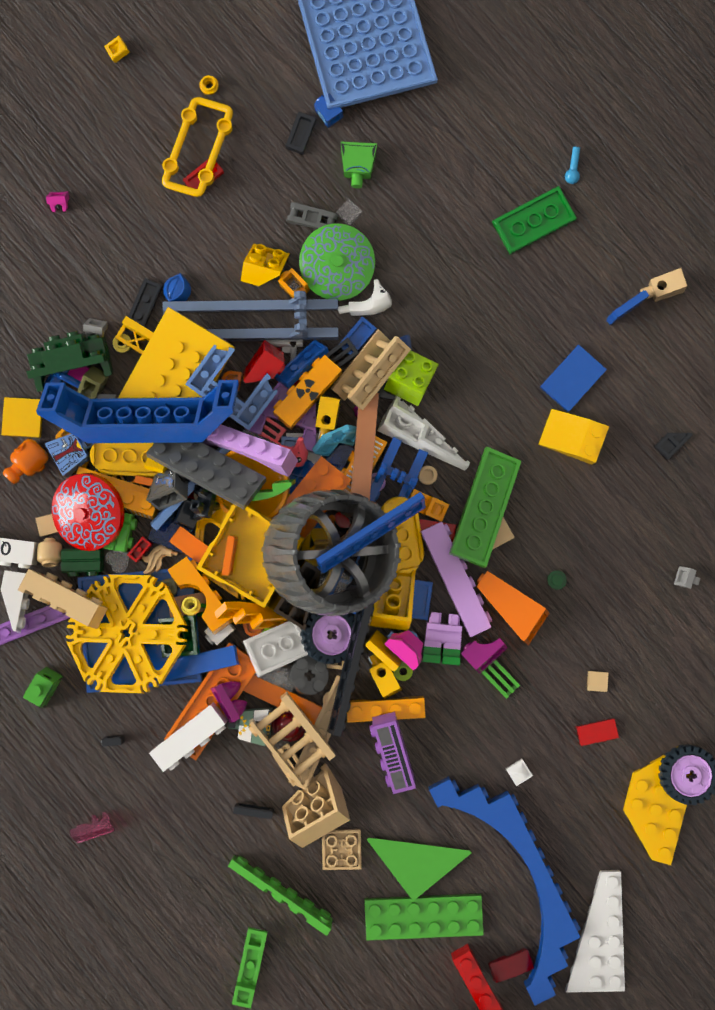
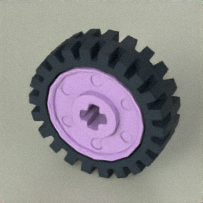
(315, 637)
(678, 764)

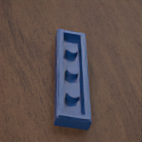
(203, 663)

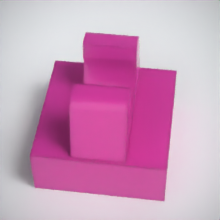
(58, 198)

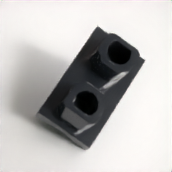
(205, 503)

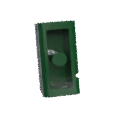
(82, 561)

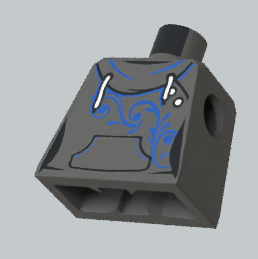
(167, 489)

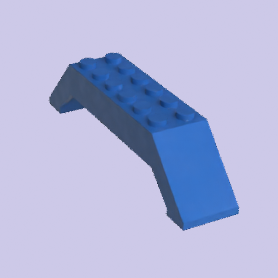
(138, 418)

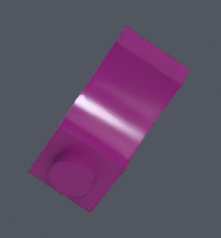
(482, 655)

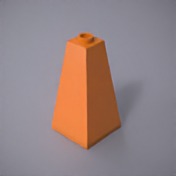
(517, 609)

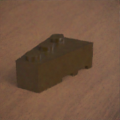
(288, 611)

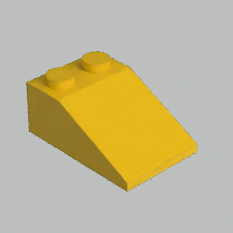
(573, 436)
(396, 605)

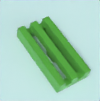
(510, 689)

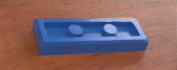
(301, 363)

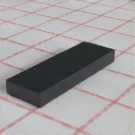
(144, 303)

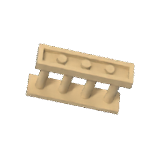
(370, 369)
(299, 719)

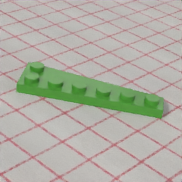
(317, 918)

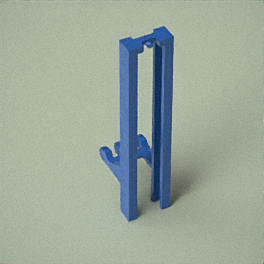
(410, 479)

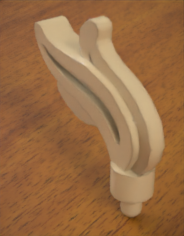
(155, 558)

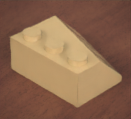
(315, 810)

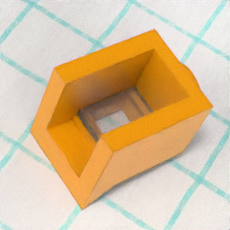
(292, 282)

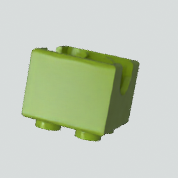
(411, 378)

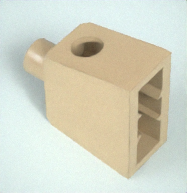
(672, 282)

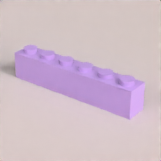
(456, 580)

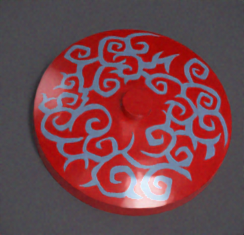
(87, 511)

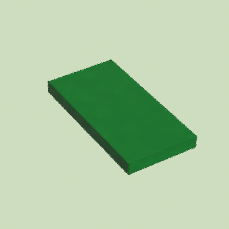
(534, 220)

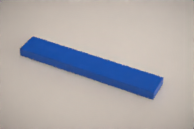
(371, 533)

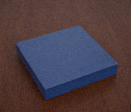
(627, 307)

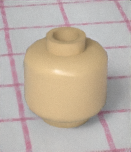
(49, 552)

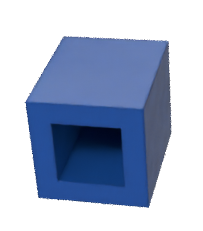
(329, 116)

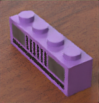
(393, 753)

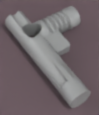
(286, 347)

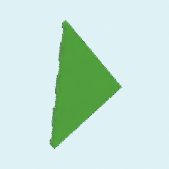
(416, 864)

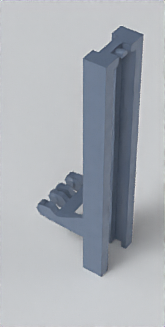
(298, 304)

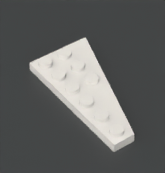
(600, 948)

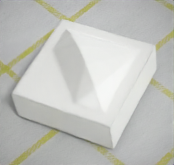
(519, 772)

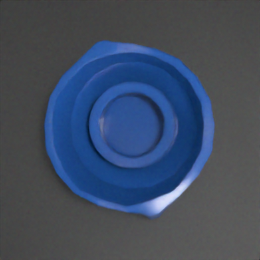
(176, 288)

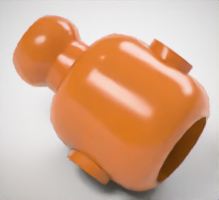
(27, 460)

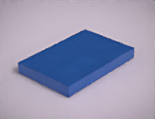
(573, 378)

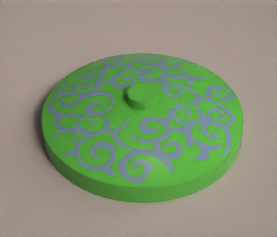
(337, 262)

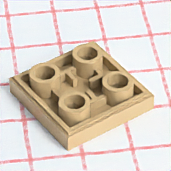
(342, 850)

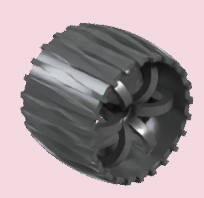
(376, 563)

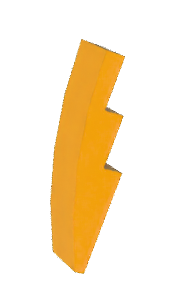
(249, 613)

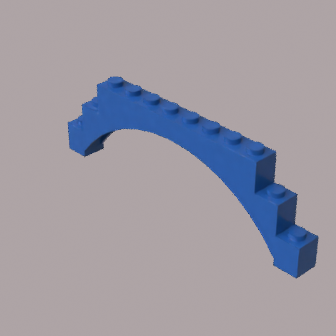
(556, 923)

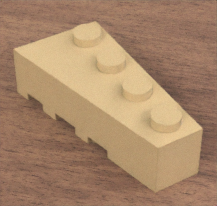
(63, 598)

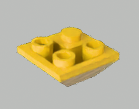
(263, 264)

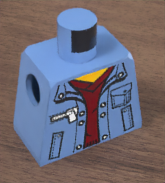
(69, 453)

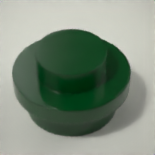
(556, 580)

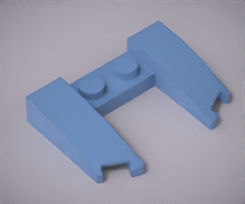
(244, 412)

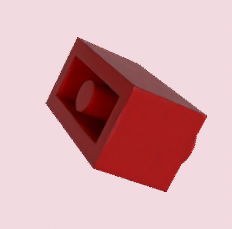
(140, 549)

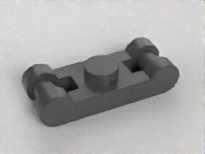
(311, 216)

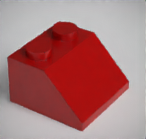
(266, 360)

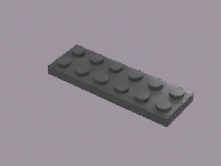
(210, 470)

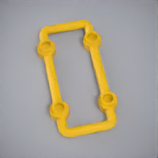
(189, 118)

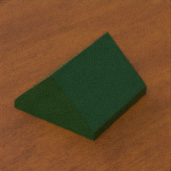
(191, 636)

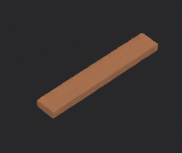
(364, 448)

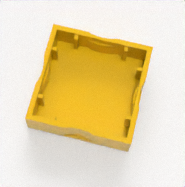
(248, 572)

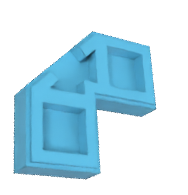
(330, 440)

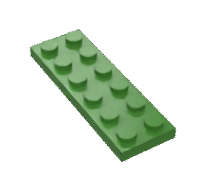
(485, 507)
(423, 917)

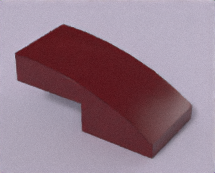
(510, 966)

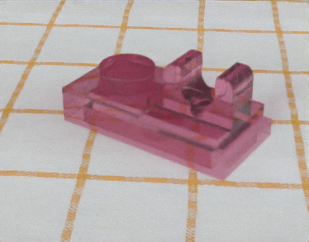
(86, 832)

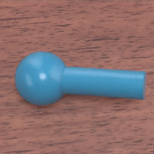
(572, 175)

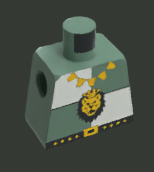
(243, 725)

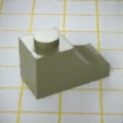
(92, 383)

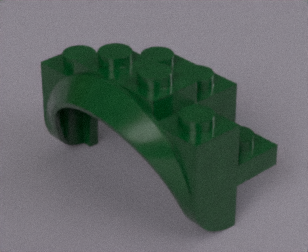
(68, 354)

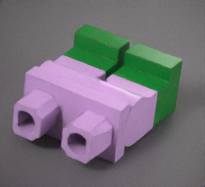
(442, 633)

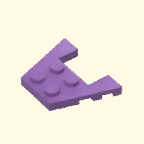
(307, 422)

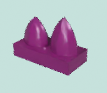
(223, 694)

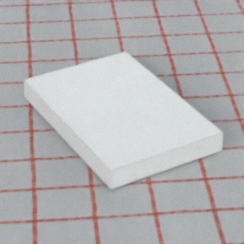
(275, 648)

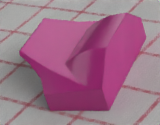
(406, 647)

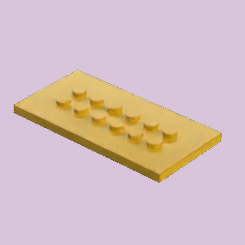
(171, 359)

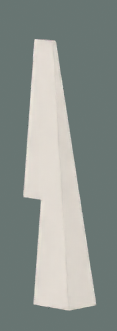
(404, 424)

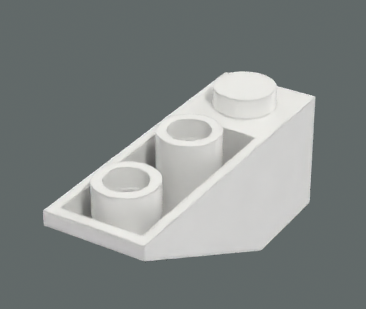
(14, 600)

